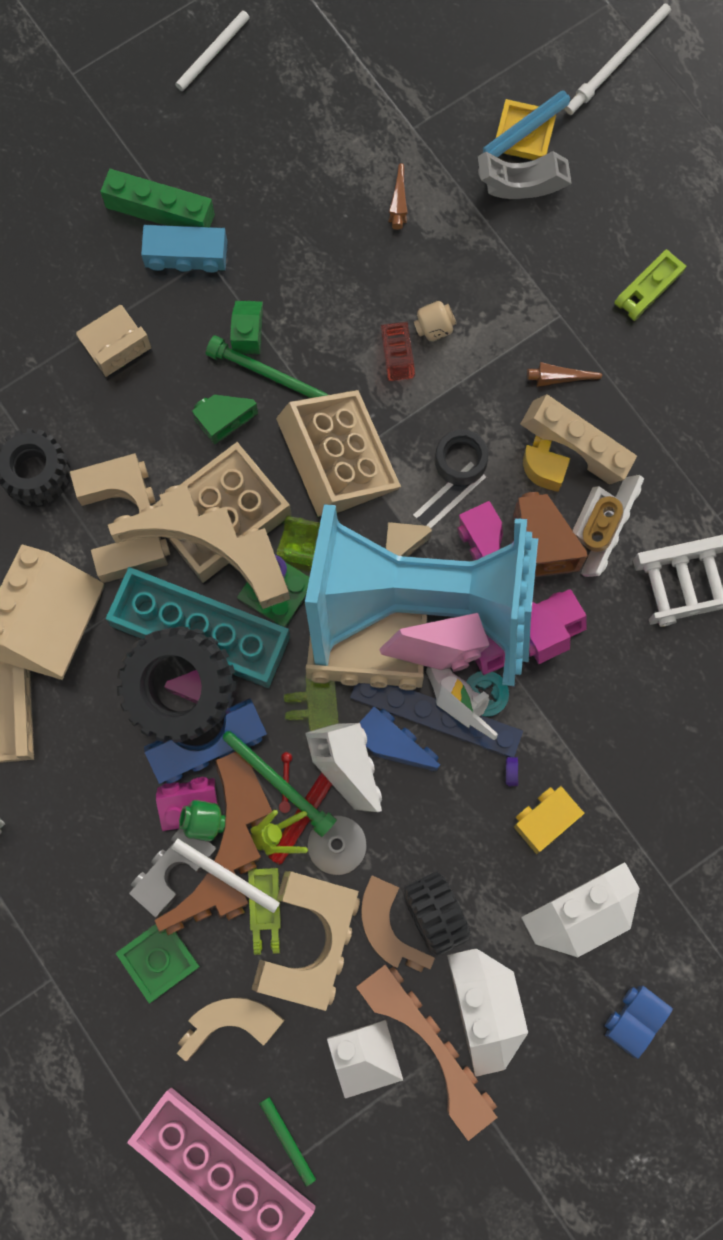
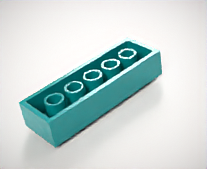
(152, 604)

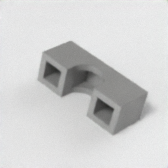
(153, 888)

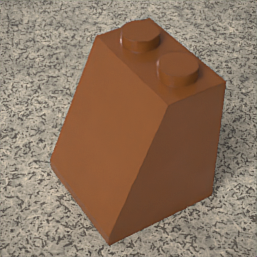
(558, 546)

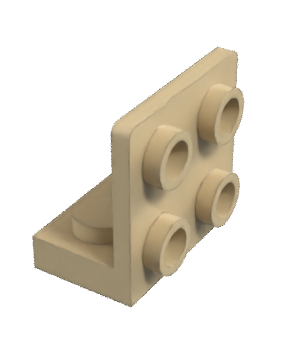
(114, 340)

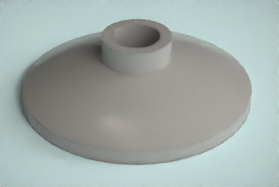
(342, 860)

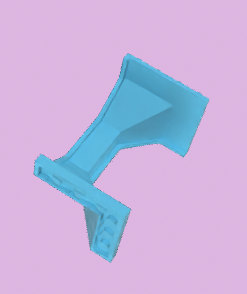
(363, 583)

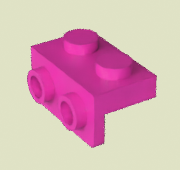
(173, 796)

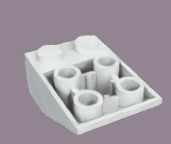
(344, 761)

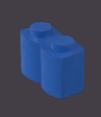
(637, 1021)

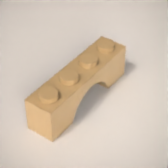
(557, 423)

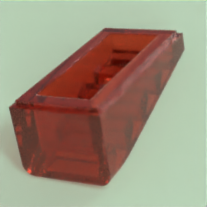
(399, 367)

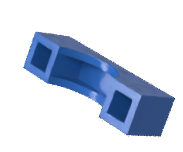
(173, 759)

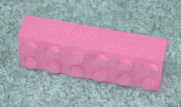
(220, 1172)

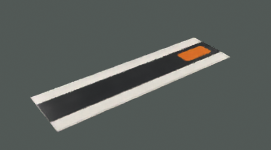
(445, 500)

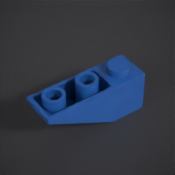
(391, 743)

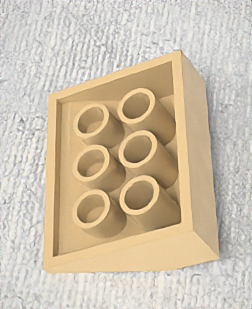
(337, 450)
(247, 494)
(44, 611)

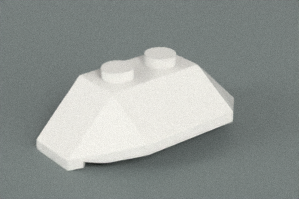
(586, 914)
(488, 1009)

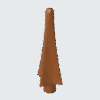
(398, 206)
(552, 374)

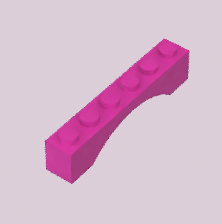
(485, 534)

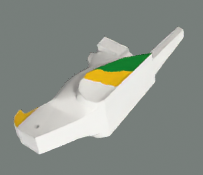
(460, 700)

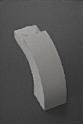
(524, 179)

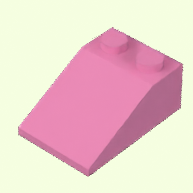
(440, 643)

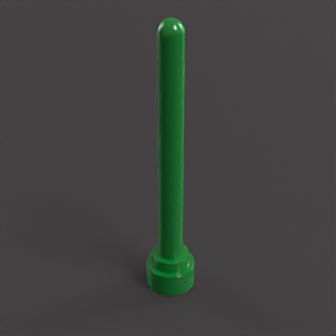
(219, 349)
(320, 820)

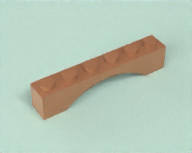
(465, 1104)

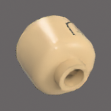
(435, 321)

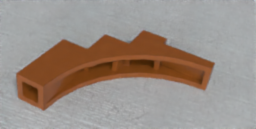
(244, 807)

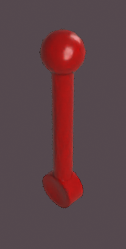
(286, 758)

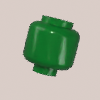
(201, 820)

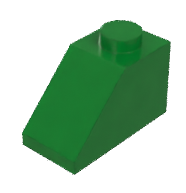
(246, 327)
(223, 415)

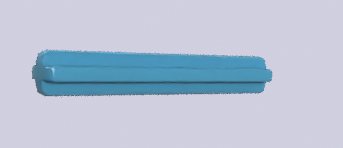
(528, 124)

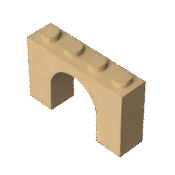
(121, 479)
(312, 983)

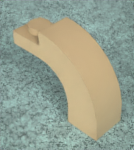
(239, 1012)

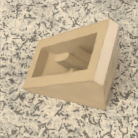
(406, 538)

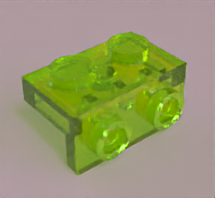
(298, 540)

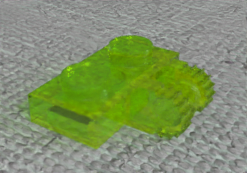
(321, 704)

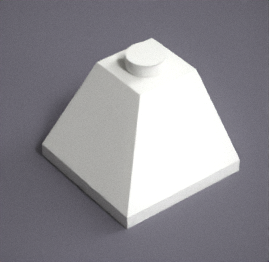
(365, 1059)

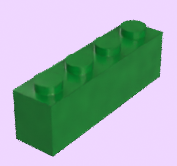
(155, 201)

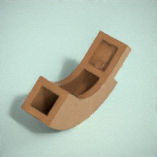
(376, 923)

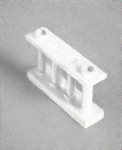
(679, 557)

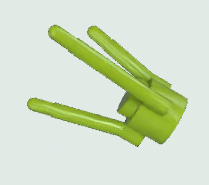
(268, 835)

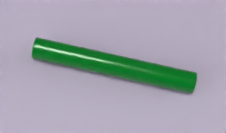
(287, 1141)

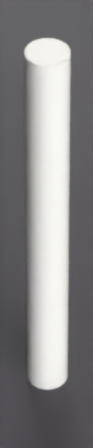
(212, 51)
(225, 875)

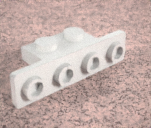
(628, 492)

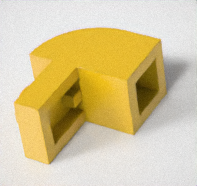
(544, 467)

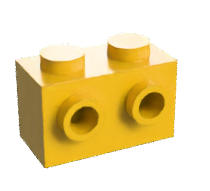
(548, 819)

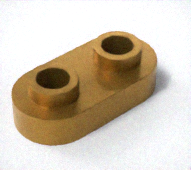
(601, 525)

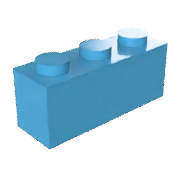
(184, 248)

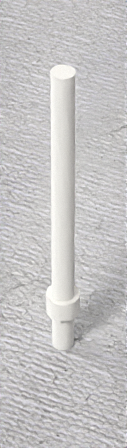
(587, 90)

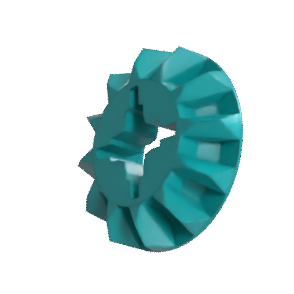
(499, 691)

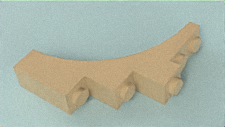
(179, 520)

